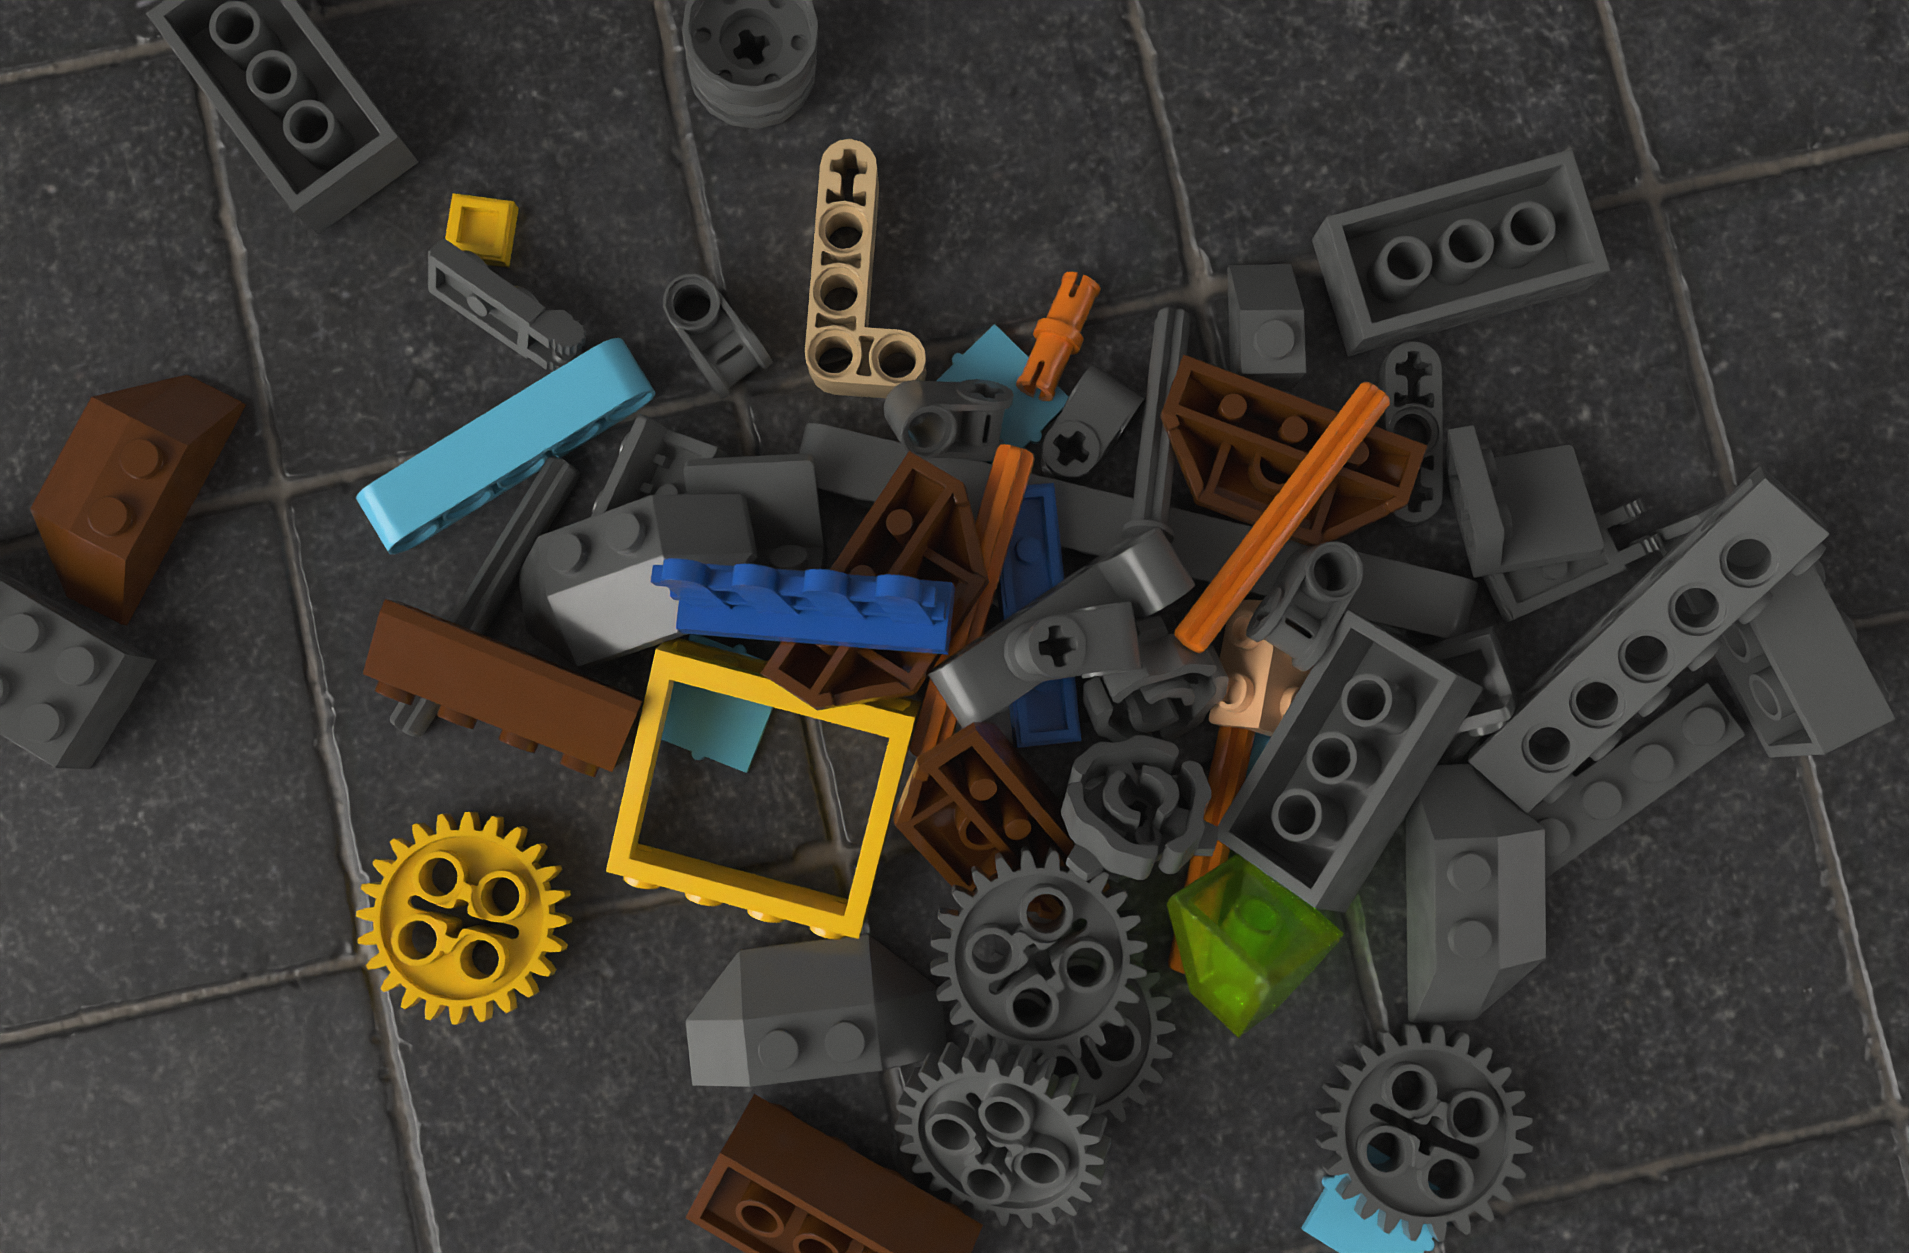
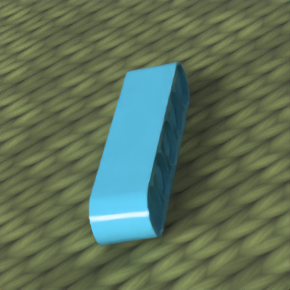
(505, 445)

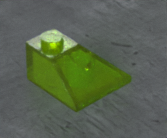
(1246, 941)

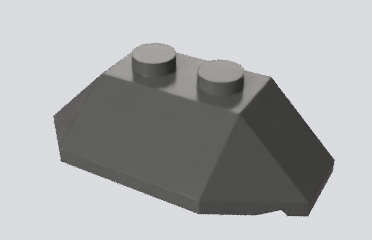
(591, 581)
(1470, 895)
(813, 1014)

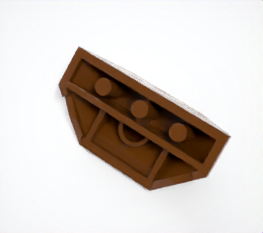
(1248, 439)
(129, 487)
(914, 530)
(981, 800)

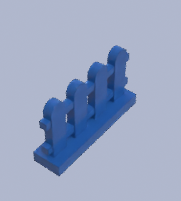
(809, 606)

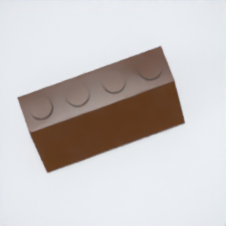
(499, 685)
(808, 1192)

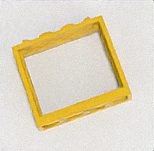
(716, 884)

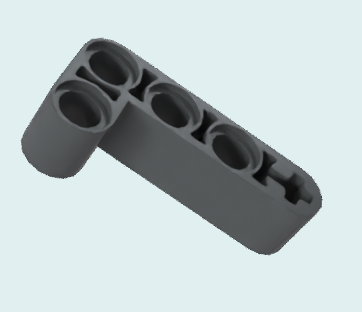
(1135, 571)

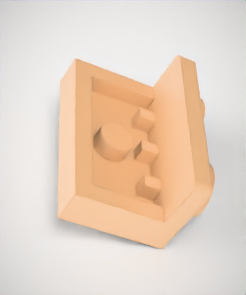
(1259, 678)

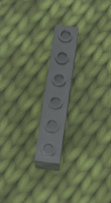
(1754, 510)

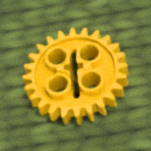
(449, 972)

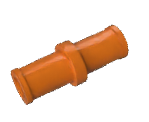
(1058, 336)

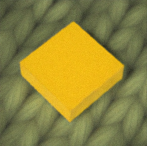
(483, 227)

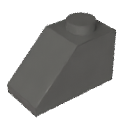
(1266, 325)

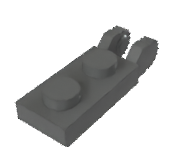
(503, 309)
(1532, 588)

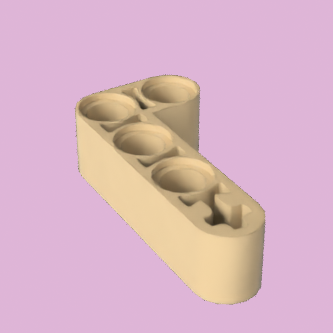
(853, 270)

